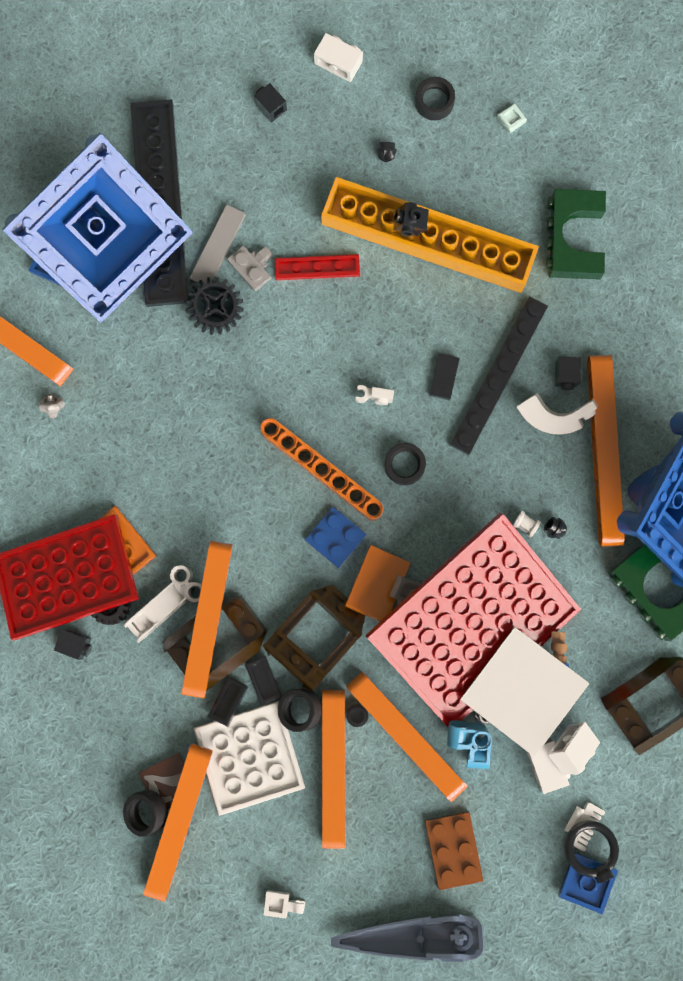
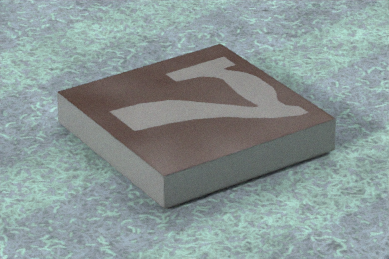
(164, 777)

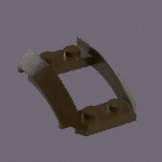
(245, 622)
(294, 658)
(626, 715)

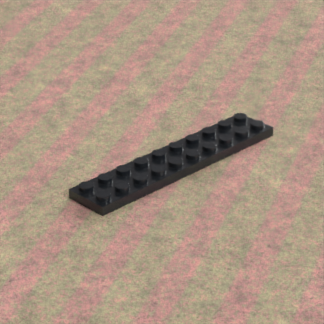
(158, 165)

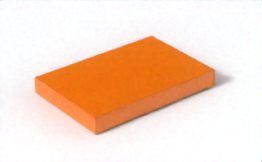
(137, 549)
(375, 582)

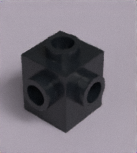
(410, 219)

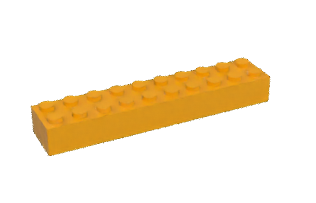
(445, 243)

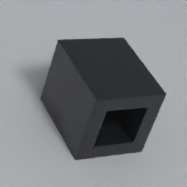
(270, 102)
(567, 372)
(73, 644)

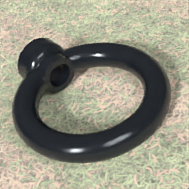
(602, 872)

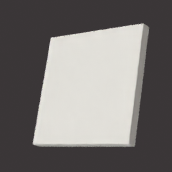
(524, 691)
(250, 759)

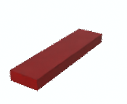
(317, 267)

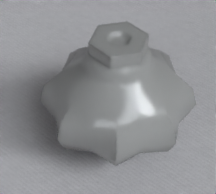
(51, 405)

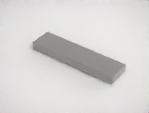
(218, 245)

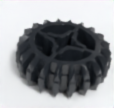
(207, 298)

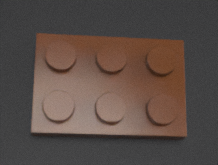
(454, 850)

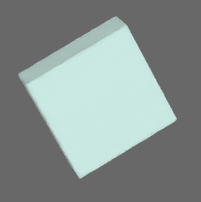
(511, 118)

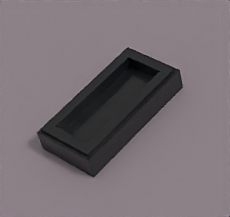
(444, 376)
(263, 680)
(227, 701)

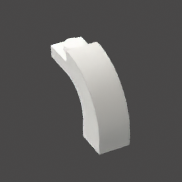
(551, 422)

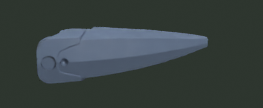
(426, 938)

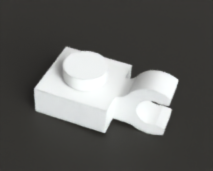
(380, 395)
(278, 904)

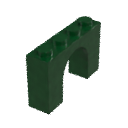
(563, 259)
(630, 577)

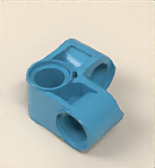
(462, 736)

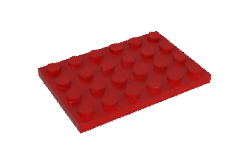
(65, 577)

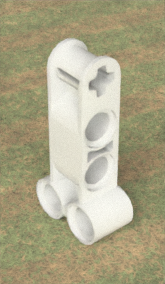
(163, 605)

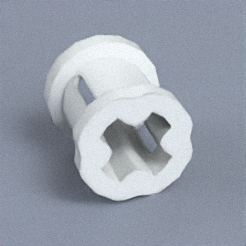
(526, 524)

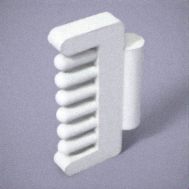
(582, 815)

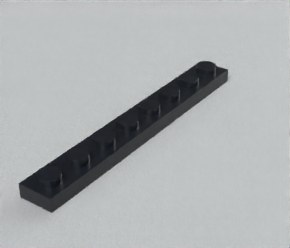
(498, 376)

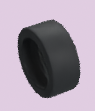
(436, 113)
(405, 447)
(284, 710)
(133, 819)

